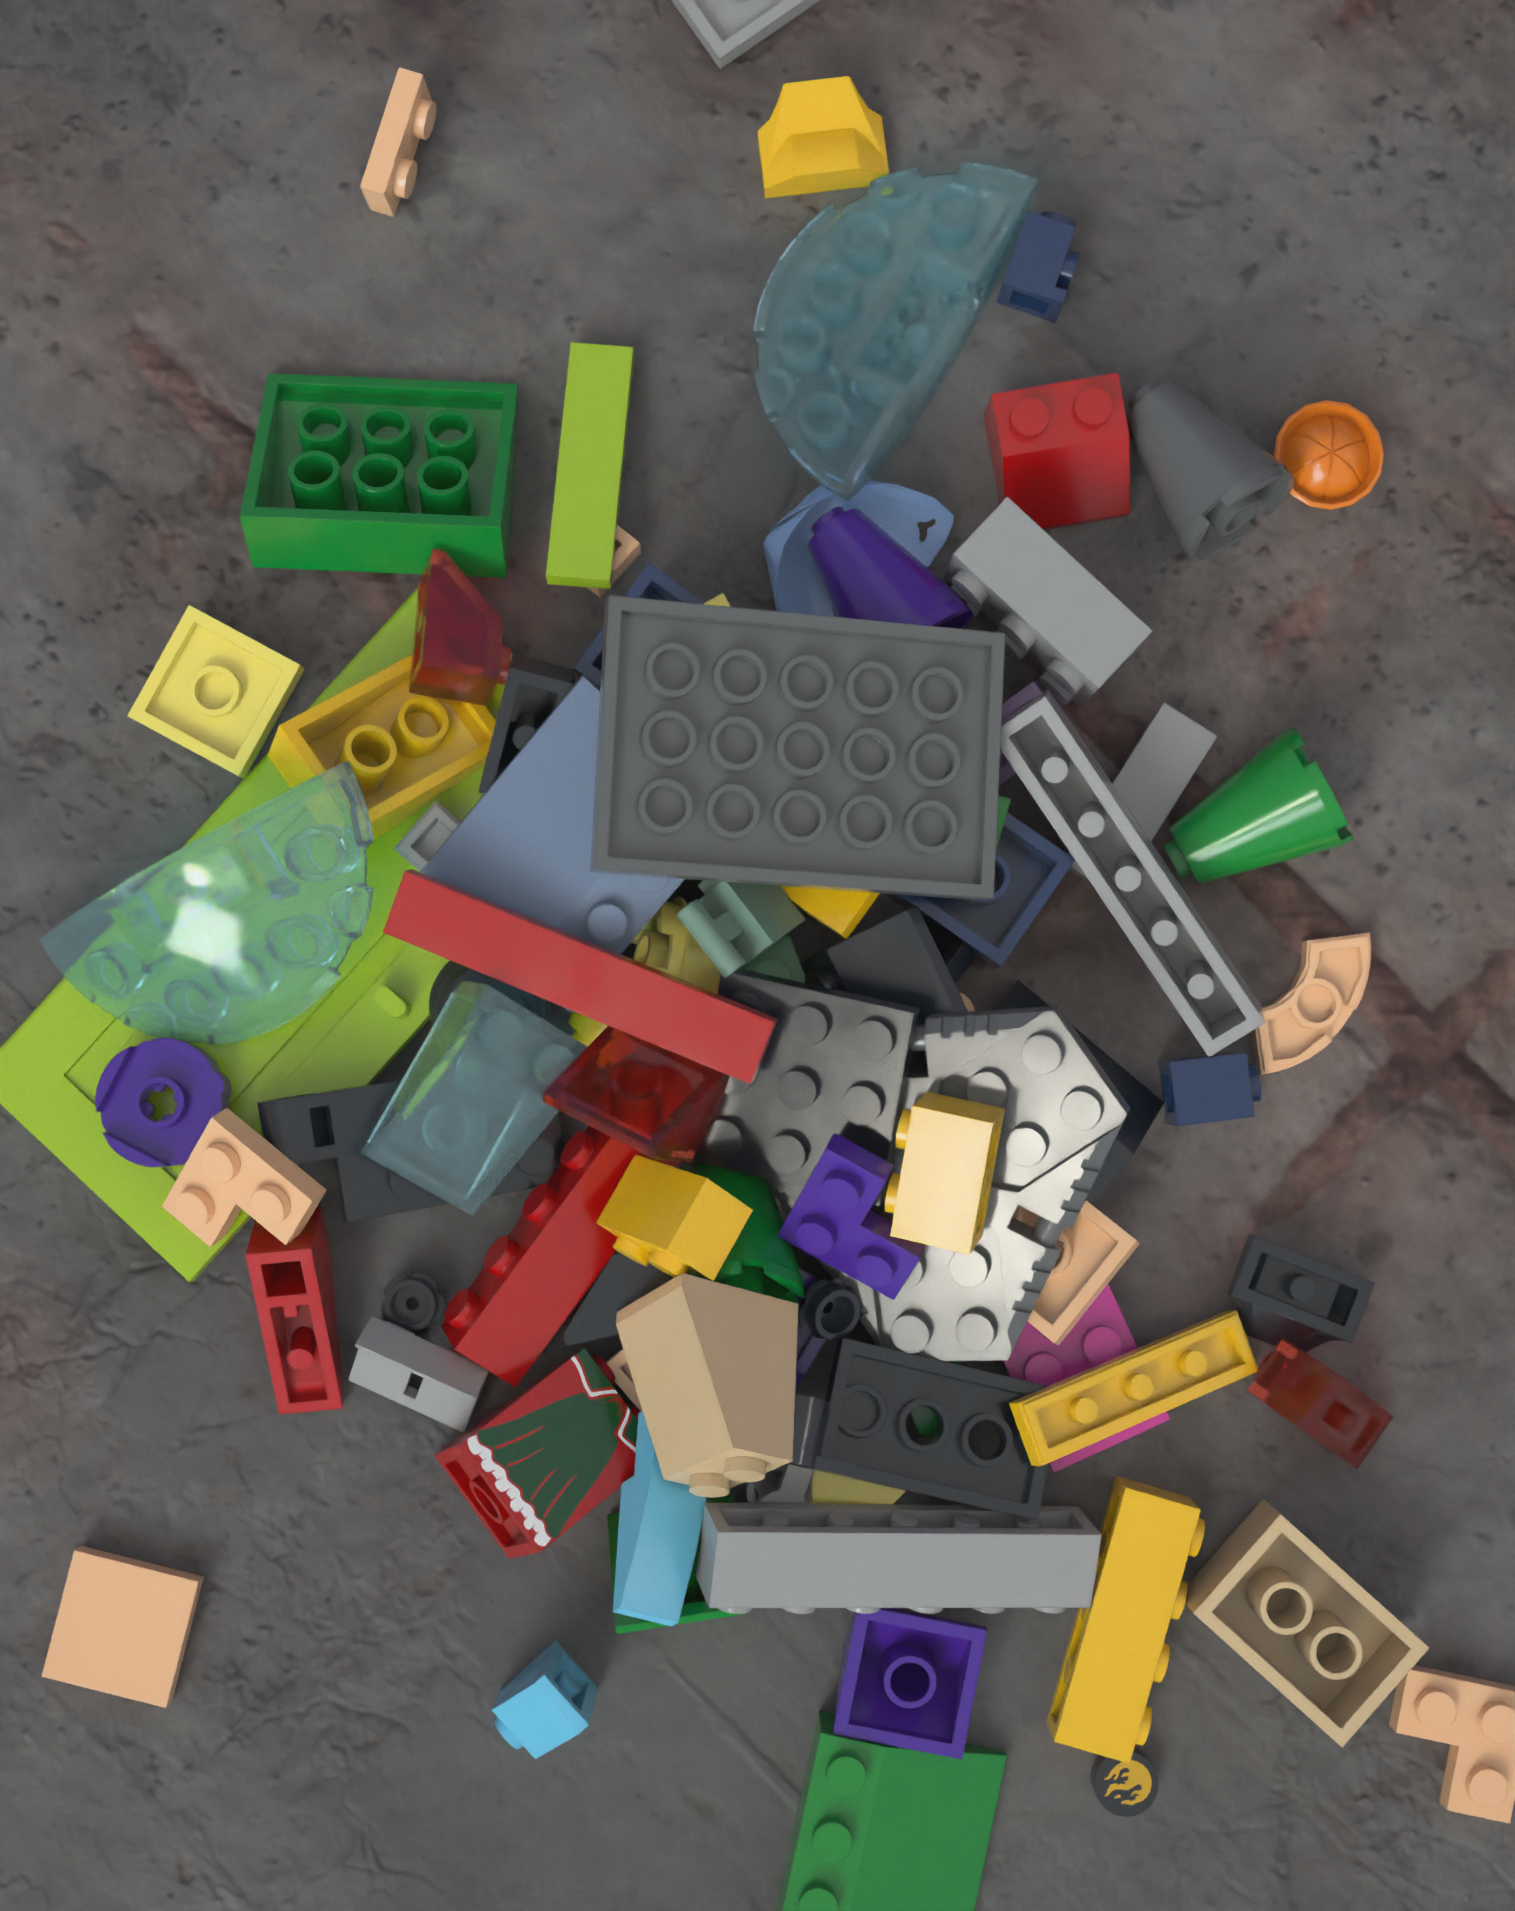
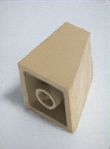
(713, 1380)

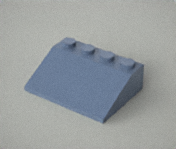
(533, 837)

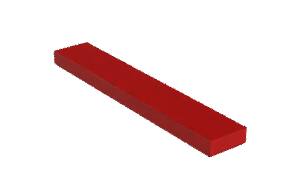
(580, 976)

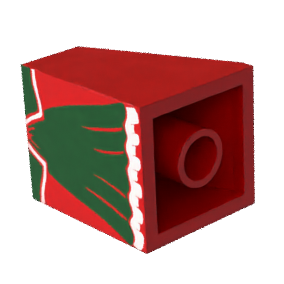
(546, 1454)

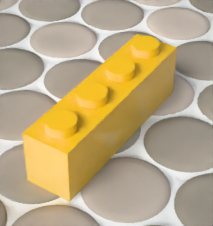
(1120, 1639)

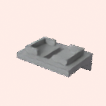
(390, 1357)

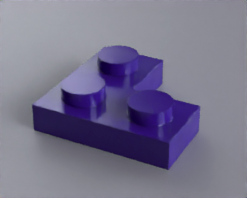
(836, 1221)

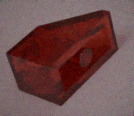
(455, 637)
(1319, 1402)

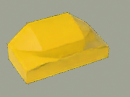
(821, 140)

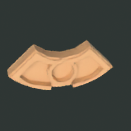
(1316, 1004)

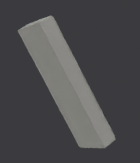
(1159, 768)

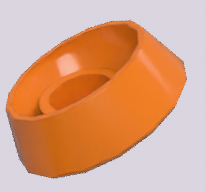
(1330, 454)

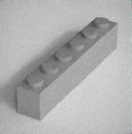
(1129, 874)
(894, 1558)

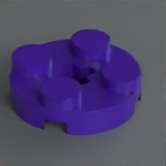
(128, 1115)

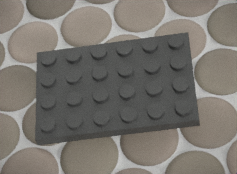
(797, 750)

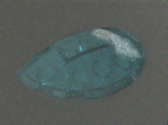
(878, 310)
(233, 924)

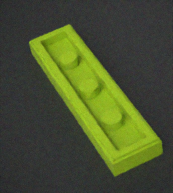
(590, 466)

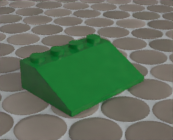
(381, 474)
(889, 1826)

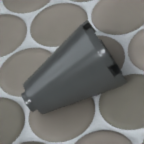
(1202, 469)

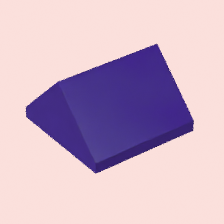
(909, 1680)

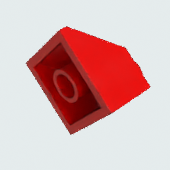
(1062, 450)

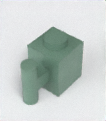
(738, 921)

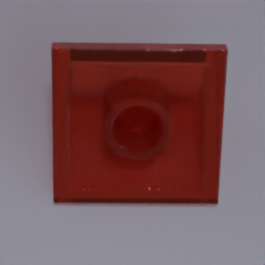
(639, 1095)

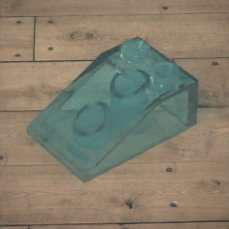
(472, 1096)

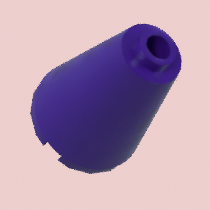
(877, 577)

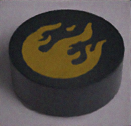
(1125, 1787)

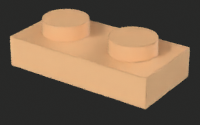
(405, 121)

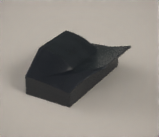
(1296, 1296)

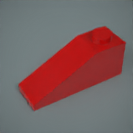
(298, 1316)

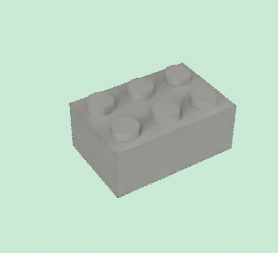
(1044, 604)

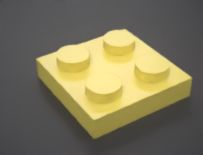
(216, 692)

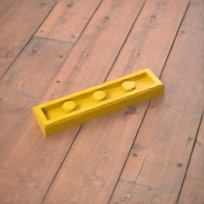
(1133, 1387)

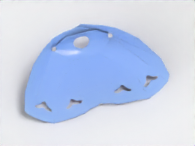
(891, 506)

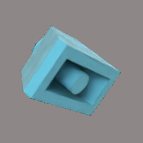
(545, 1703)

